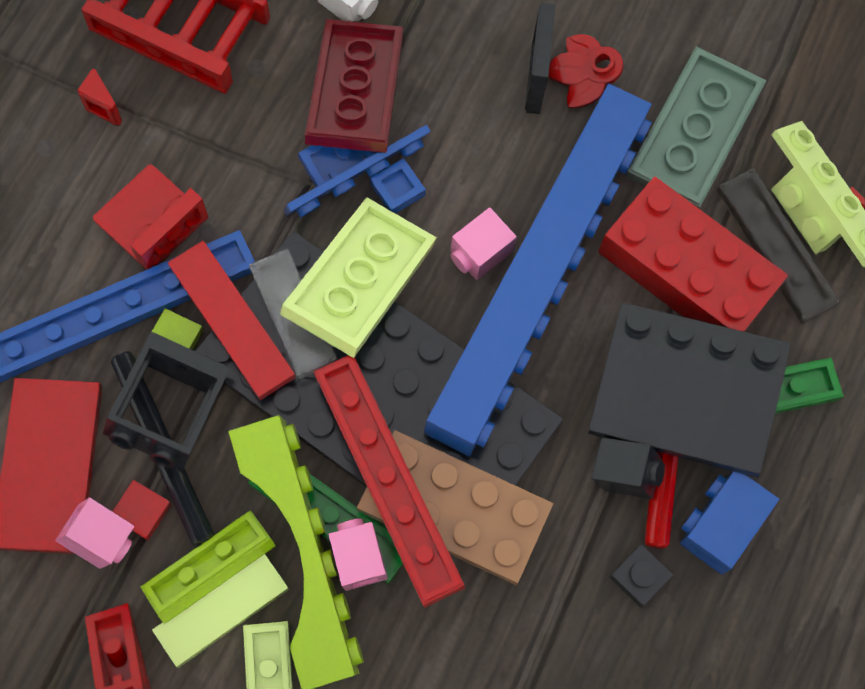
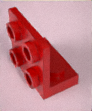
(151, 217)

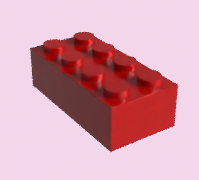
(690, 259)

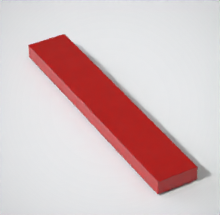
(389, 481)

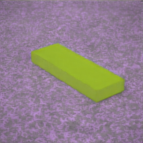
(207, 567)

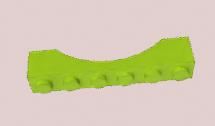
(321, 642)

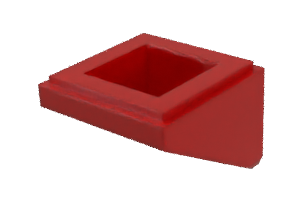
(97, 99)

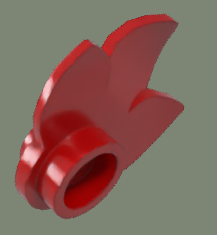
(580, 72)

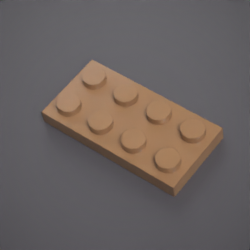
(474, 511)

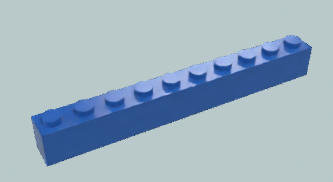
(537, 273)

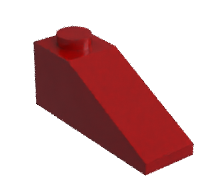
(115, 650)

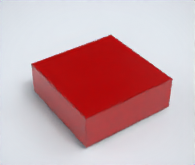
(142, 509)

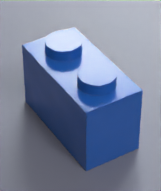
(728, 520)

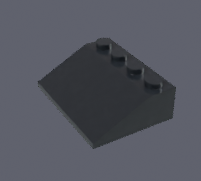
(690, 389)

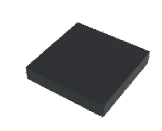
(540, 58)

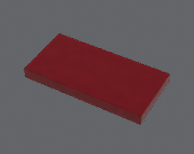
(354, 86)

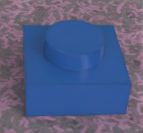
(397, 186)

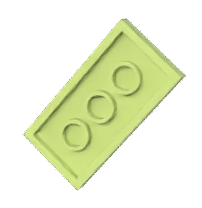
(358, 277)

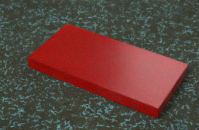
(46, 460)

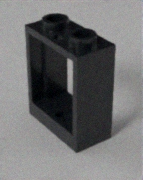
(181, 365)

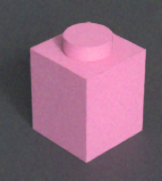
(482, 244)
(96, 534)
(357, 554)

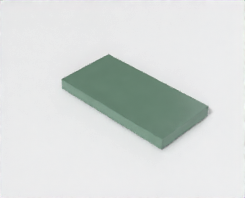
(697, 126)

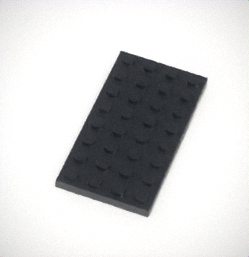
(406, 372)

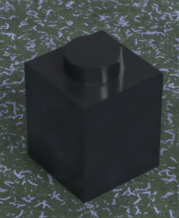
(628, 468)

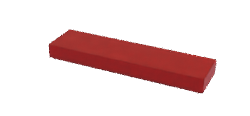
(231, 320)

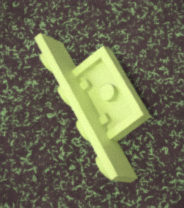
(817, 194)

